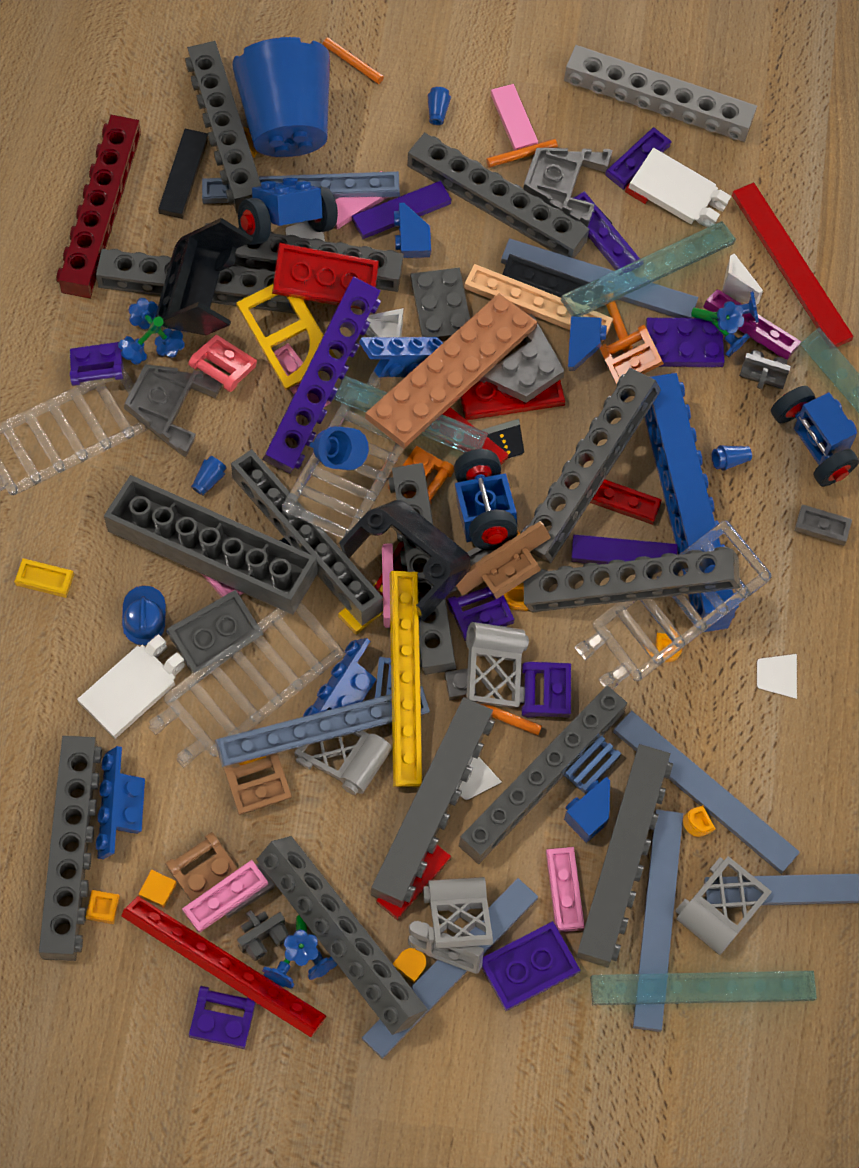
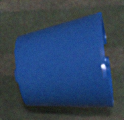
(285, 95)

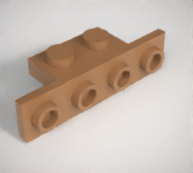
(508, 564)

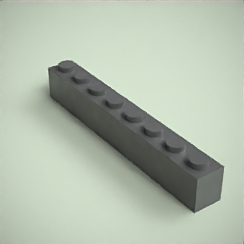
(432, 803)
(623, 856)

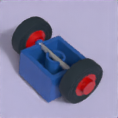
(284, 205)
(823, 431)
(484, 500)

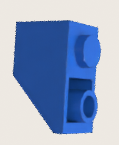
(414, 233)
(591, 812)

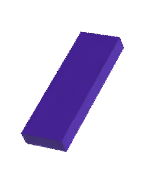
(629, 163)

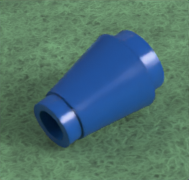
(438, 104)
(730, 456)
(208, 475)

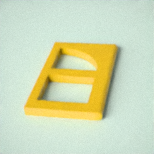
(305, 323)

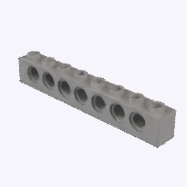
(620, 79)

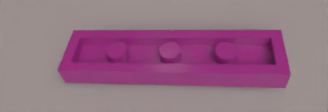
(762, 332)

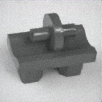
(765, 370)
(252, 940)

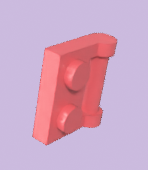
(226, 357)

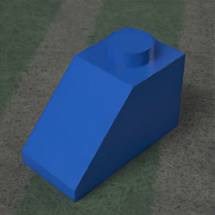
(584, 339)

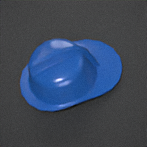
(341, 448)
(143, 614)

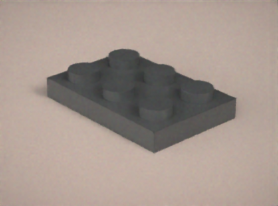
(440, 302)
(211, 630)

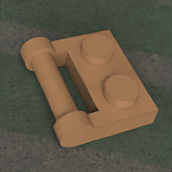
(261, 791)
(206, 874)

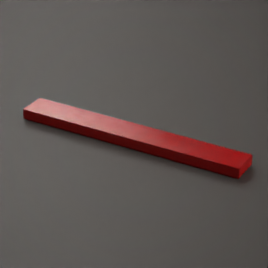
(791, 264)
(224, 966)

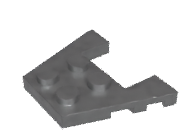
(555, 174)
(527, 369)
(159, 397)

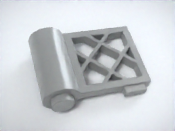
(498, 643)
(358, 767)
(458, 897)
(707, 921)

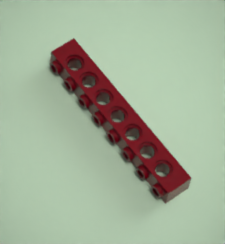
(82, 281)

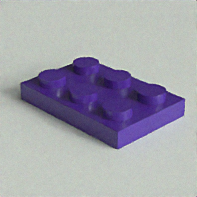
(687, 342)
(529, 966)

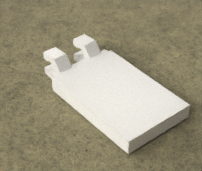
(679, 189)
(131, 687)

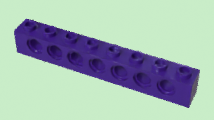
(357, 294)

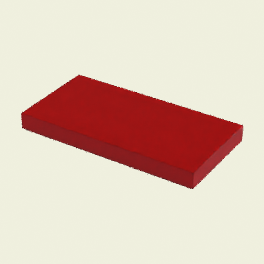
(319, 274)
(487, 401)

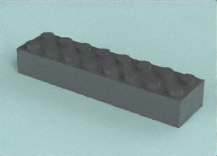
(211, 544)

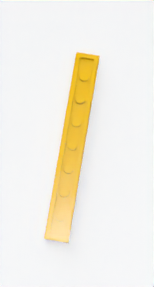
(405, 679)

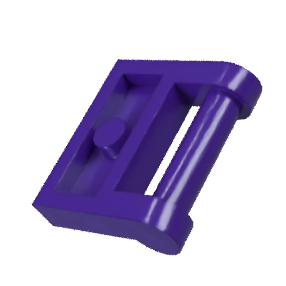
(96, 363)
(493, 613)
(555, 689)
(218, 1026)

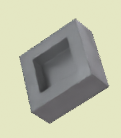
(457, 684)

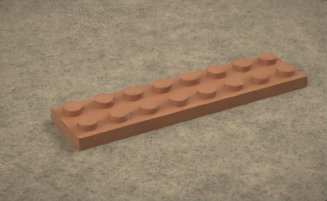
(450, 370)

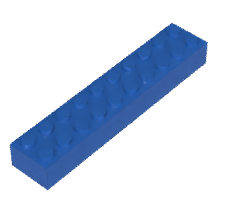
(683, 480)

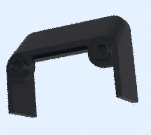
(194, 277)
(447, 560)

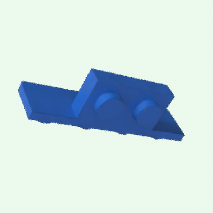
(398, 354)
(348, 681)
(120, 803)

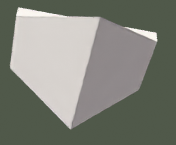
(739, 282)
(386, 324)

